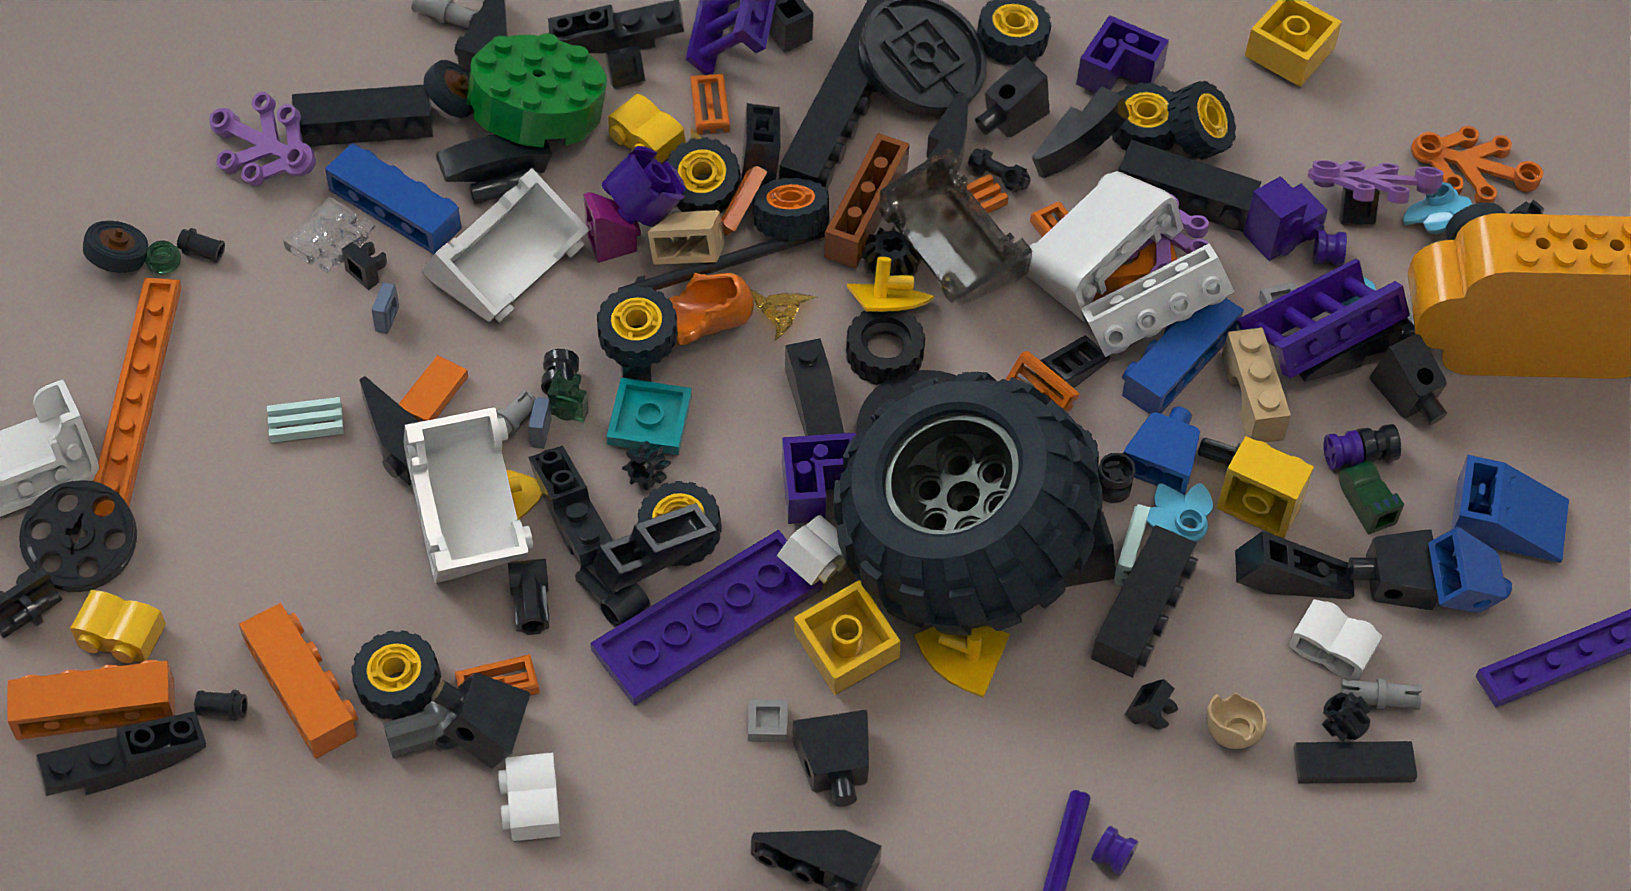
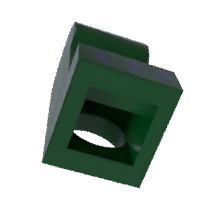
(1370, 497)

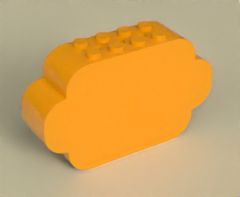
(1528, 296)

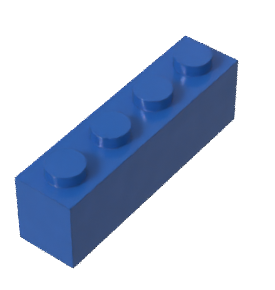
(393, 198)
(1179, 356)

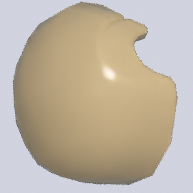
(1236, 721)

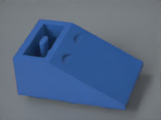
(1510, 510)

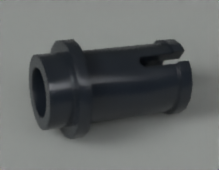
(192, 242)
(221, 704)

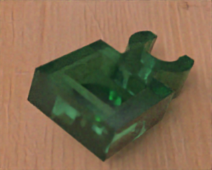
(567, 399)

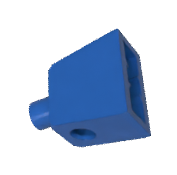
(1165, 449)
(1467, 572)

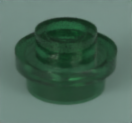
(162, 250)

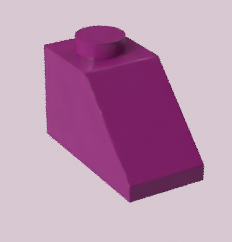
(608, 233)

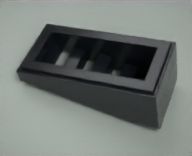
(1066, 359)

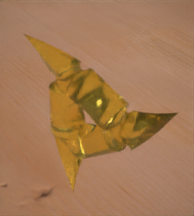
(784, 319)

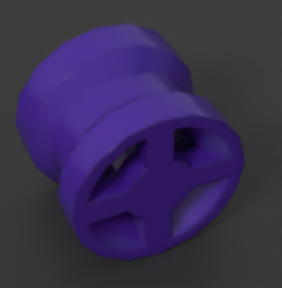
(1329, 248)
(1343, 449)
(1114, 850)

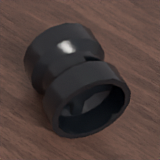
(559, 359)
(1381, 443)
(1116, 477)

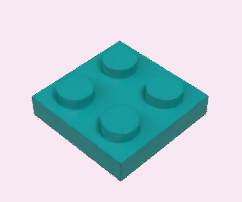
(649, 414)

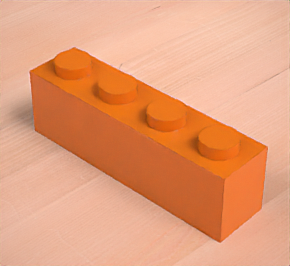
(298, 679)
(90, 699)

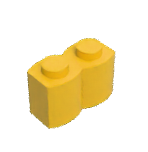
(643, 124)
(117, 626)

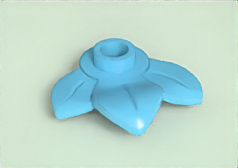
(1436, 209)
(1175, 510)

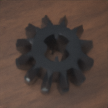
(894, 246)

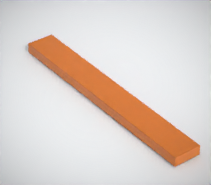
(137, 389)

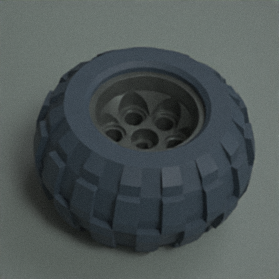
(1000, 541)

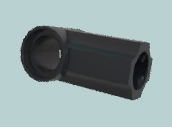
(529, 587)
(616, 605)

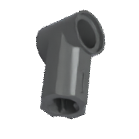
(419, 731)

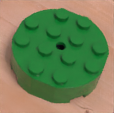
(536, 89)

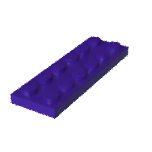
(702, 619)

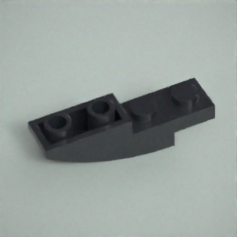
(605, 31)
(1356, 354)
(569, 504)
(129, 756)

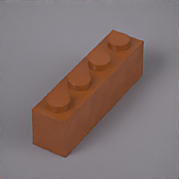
(859, 210)

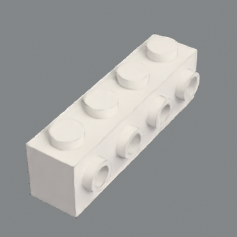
(1158, 300)

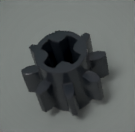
(636, 466)
(1346, 716)

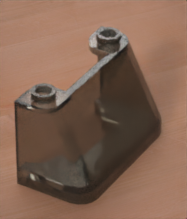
(953, 230)

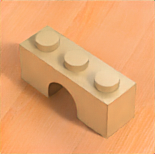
(1251, 365)

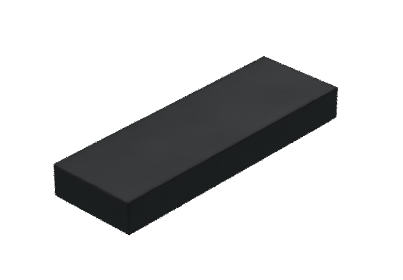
(1355, 762)

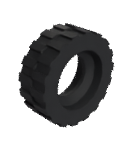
(877, 368)

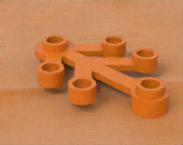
(1436, 151)

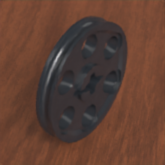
(87, 548)

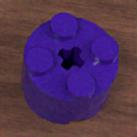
(644, 187)

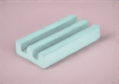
(305, 415)
(1131, 544)

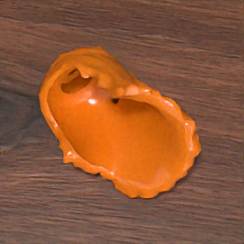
(711, 306)

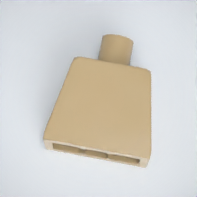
(694, 236)

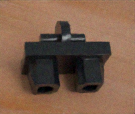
(27, 601)

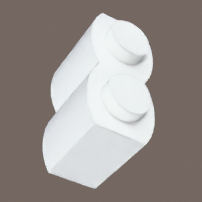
(814, 551)
(1335, 640)
(531, 797)

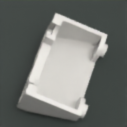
(1100, 237)
(507, 248)
(44, 450)
(464, 493)

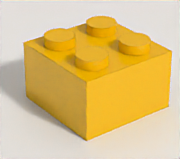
(1293, 39)
(1264, 487)
(847, 637)

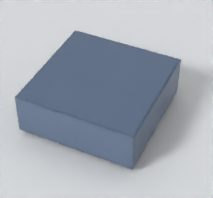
(385, 307)
(540, 422)

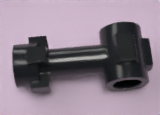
(1013, 177)

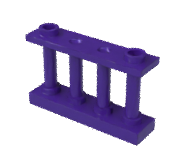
(751, 23)
(1334, 332)

